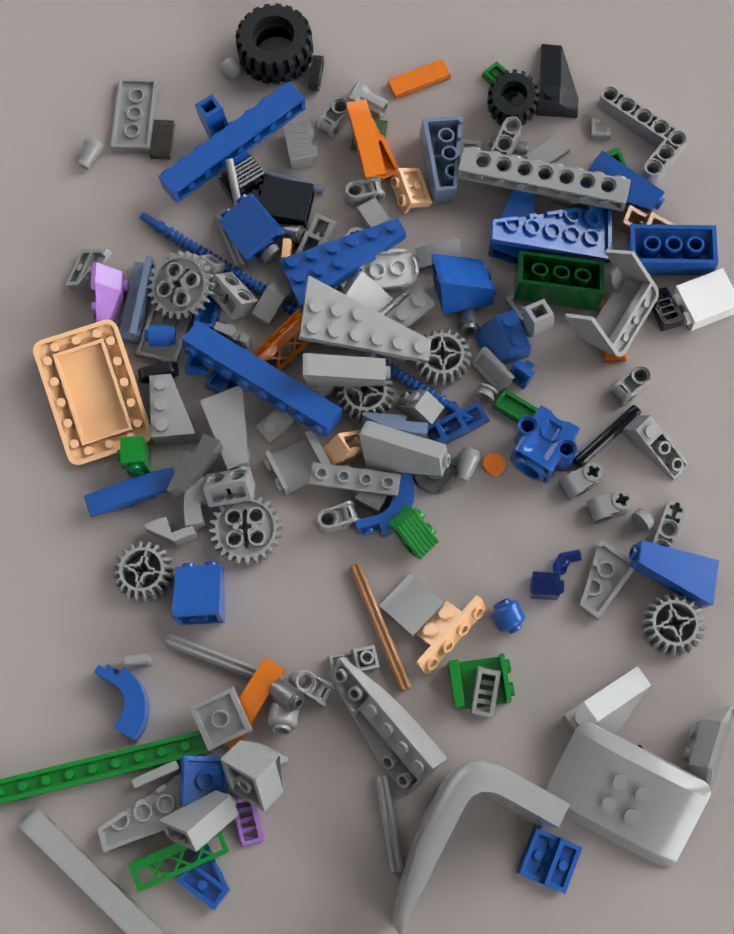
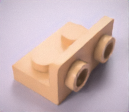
(410, 189)

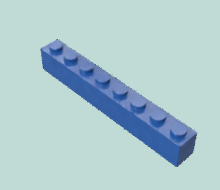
(232, 142)
(262, 379)

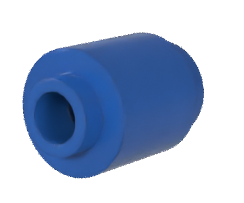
(160, 335)

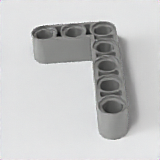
(647, 130)
(510, 139)

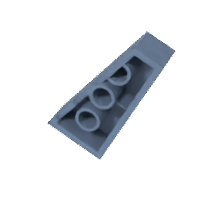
(441, 153)

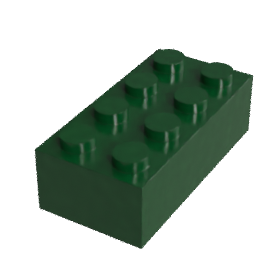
(559, 280)

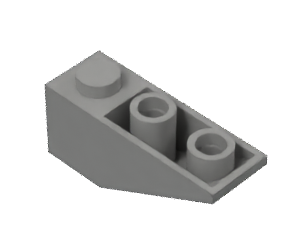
(655, 444)

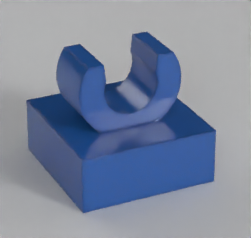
(522, 373)

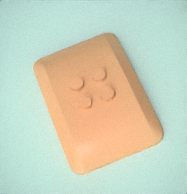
(91, 390)

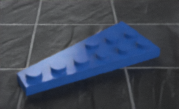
(340, 258)

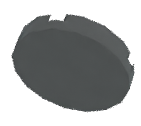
(437, 484)

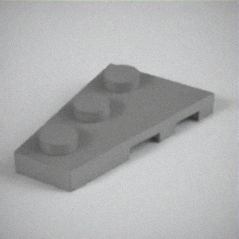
(606, 578)

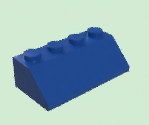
(675, 248)

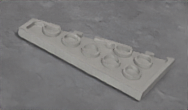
(346, 323)

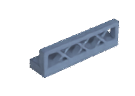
(137, 301)

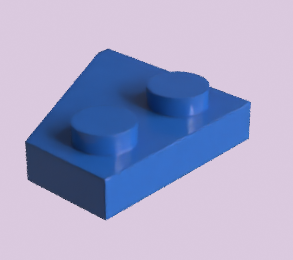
(205, 881)

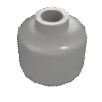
(281, 720)

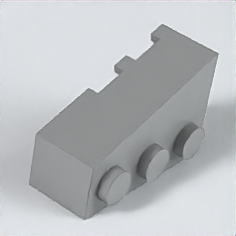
(168, 414)

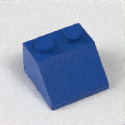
(504, 337)

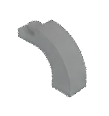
(534, 317)

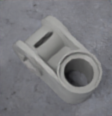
(331, 120)
(365, 189)
(628, 387)
(579, 482)
(606, 507)
(340, 517)
(315, 687)

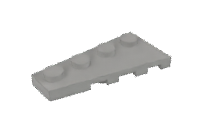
(142, 818)

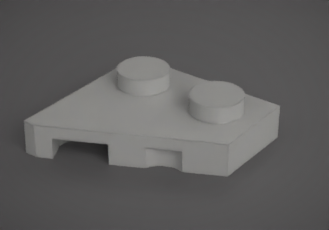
(82, 270)

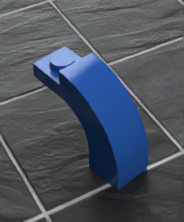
(213, 118)
(369, 525)
(136, 701)

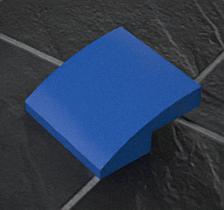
(549, 860)

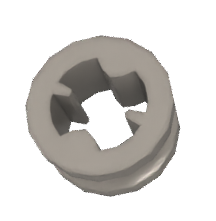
(486, 392)

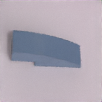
(398, 422)

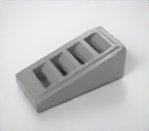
(477, 690)

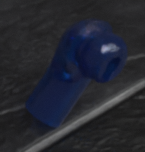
(563, 560)

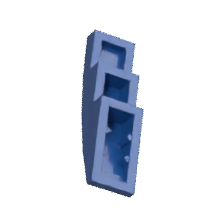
(209, 318)
(455, 426)
(128, 492)

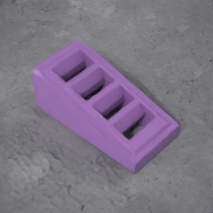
(245, 841)

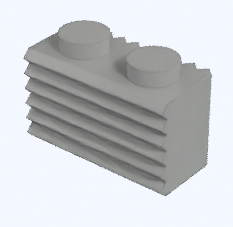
(299, 145)

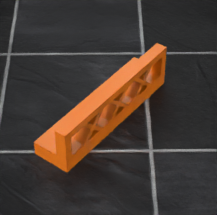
(280, 338)

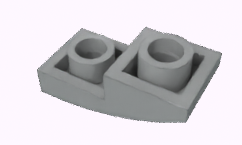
(446, 247)
(362, 658)

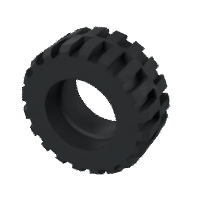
(274, 22)

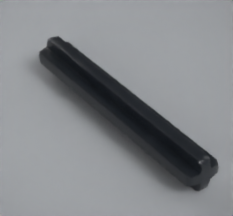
(606, 436)

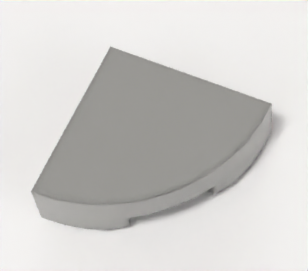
(598, 130)

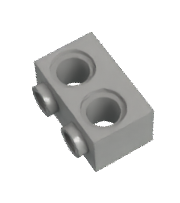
(232, 295)
(229, 487)

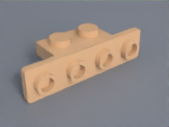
(445, 630)

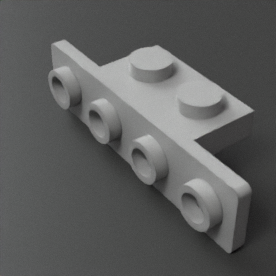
(355, 479)

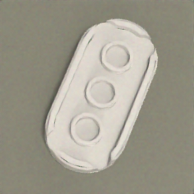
(392, 270)

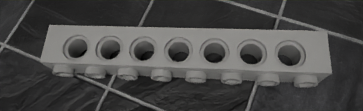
(550, 187)

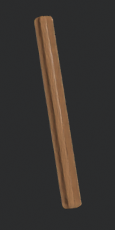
(380, 627)

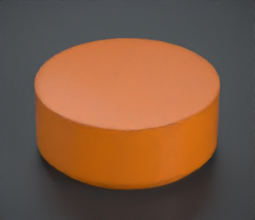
(494, 464)

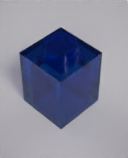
(546, 586)

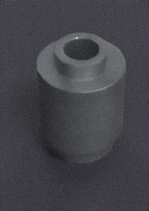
(286, 695)

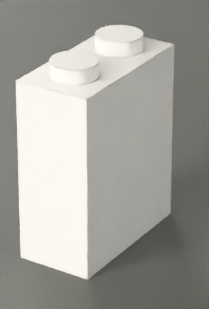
(705, 299)

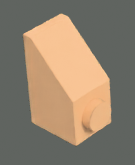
(344, 448)

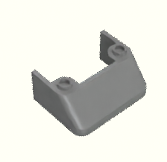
(625, 309)

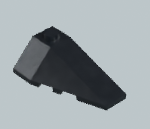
(556, 85)

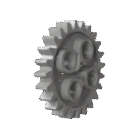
(195, 294)
(226, 531)

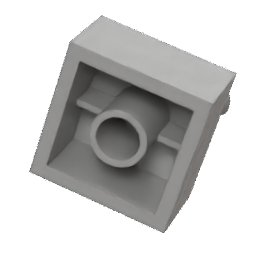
(254, 773)

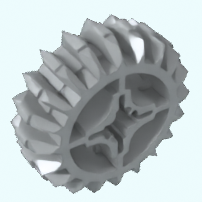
(451, 356)
(373, 397)
(142, 580)
(675, 634)

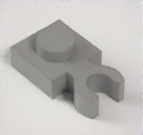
(230, 332)

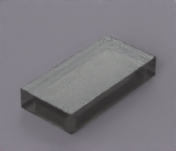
(162, 139)

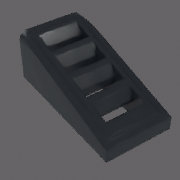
(676, 320)

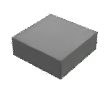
(138, 661)

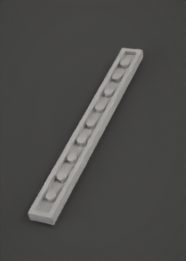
(405, 313)

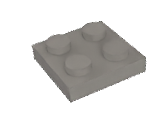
(221, 718)

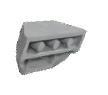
(708, 745)

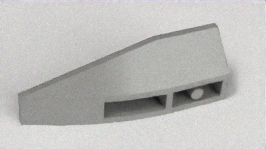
(387, 728)

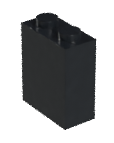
(287, 200)

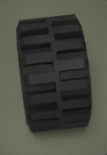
(513, 82)

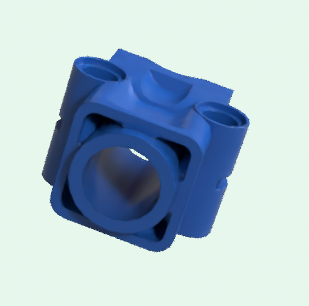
(543, 445)

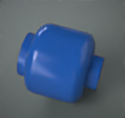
(508, 615)

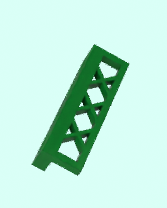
(168, 852)

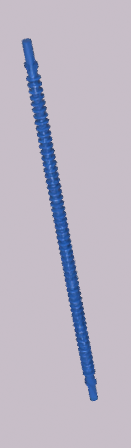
(160, 227)

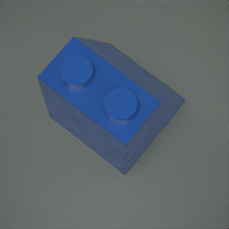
(251, 227)
(461, 283)
(199, 594)

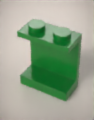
(463, 678)

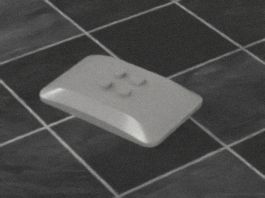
(628, 794)

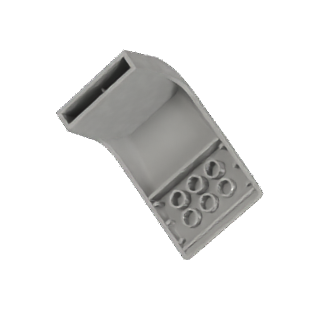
(448, 803)

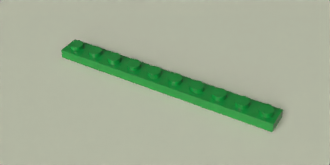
(101, 767)

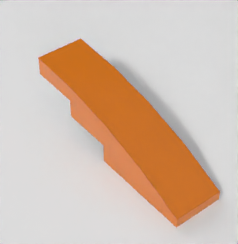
(365, 139)
(257, 693)

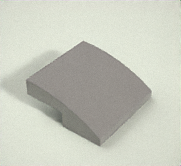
(411, 604)

